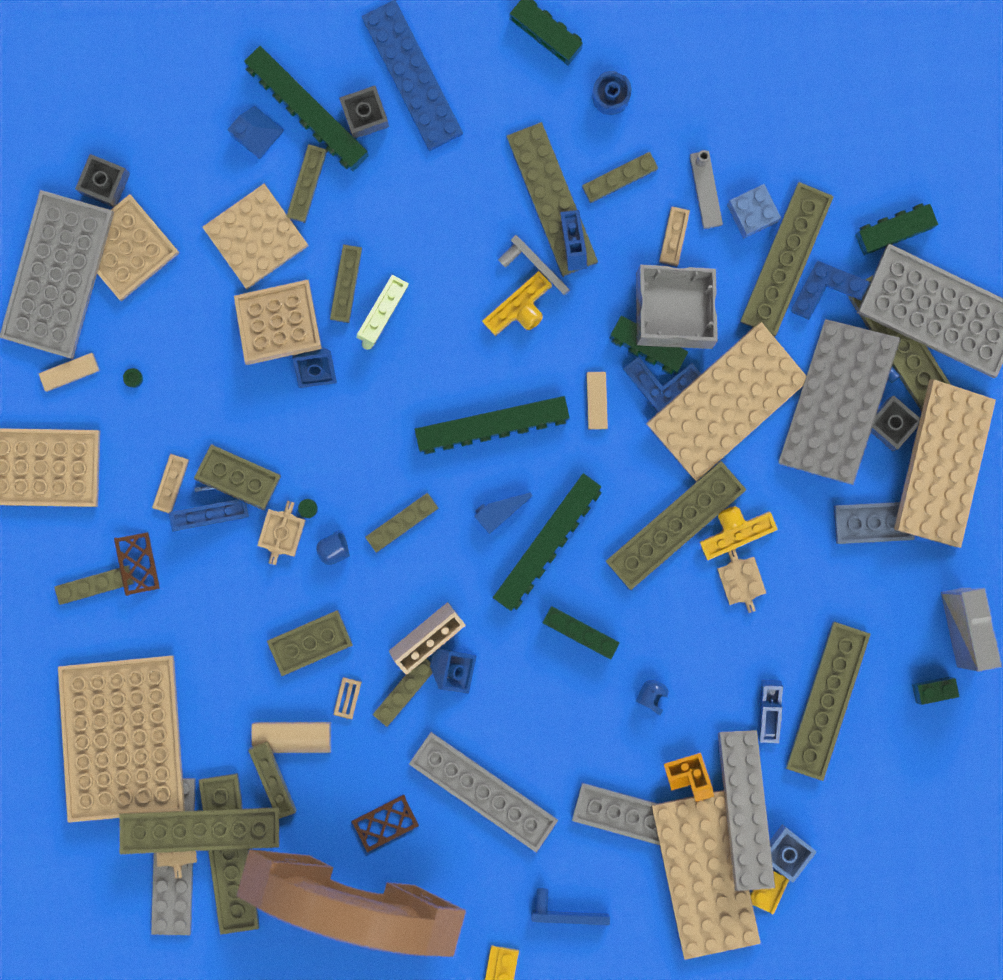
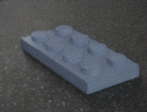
(868, 523)

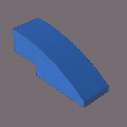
(770, 711)

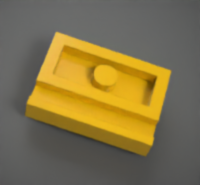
(769, 898)
(501, 963)

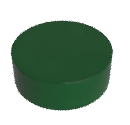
(133, 378)
(308, 508)

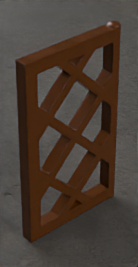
(147, 551)
(382, 839)

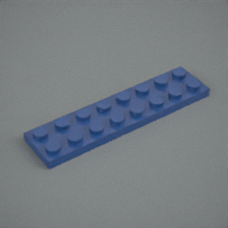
(412, 75)

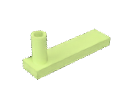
(381, 312)

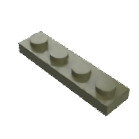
(620, 177)
(306, 183)
(346, 283)
(401, 522)
(91, 586)
(403, 693)
(272, 779)

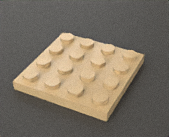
(255, 236)
(133, 249)
(277, 322)

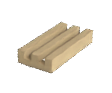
(351, 682)

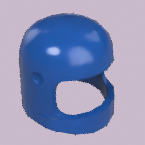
(333, 548)
(651, 694)

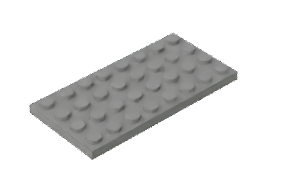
(56, 274)
(936, 310)
(839, 401)

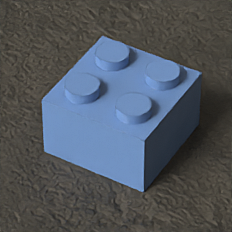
(753, 211)
(790, 853)

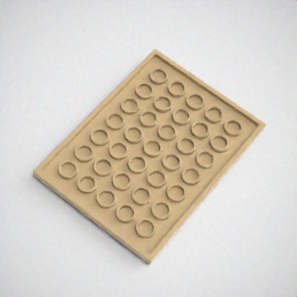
(120, 738)

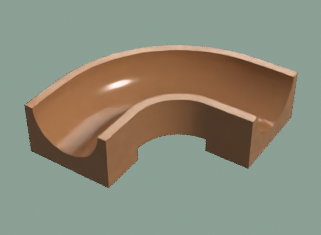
(302, 894)

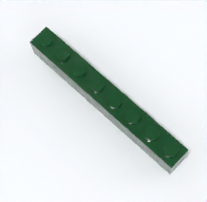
(306, 108)
(492, 424)
(544, 546)

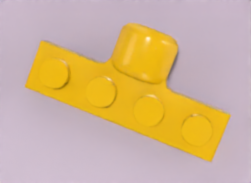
(519, 306)
(736, 532)

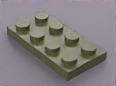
(237, 477)
(309, 643)

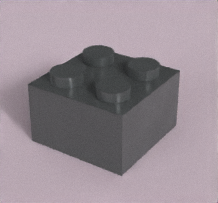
(364, 112)
(102, 181)
(894, 423)

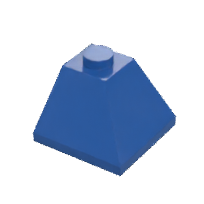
(255, 131)
(314, 368)
(453, 670)

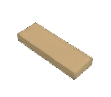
(674, 236)
(69, 372)
(597, 400)
(170, 483)

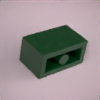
(935, 690)

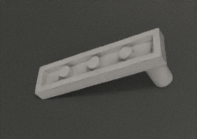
(706, 189)
(518, 247)

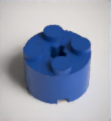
(615, 83)

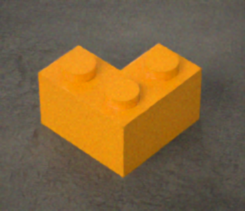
(690, 772)

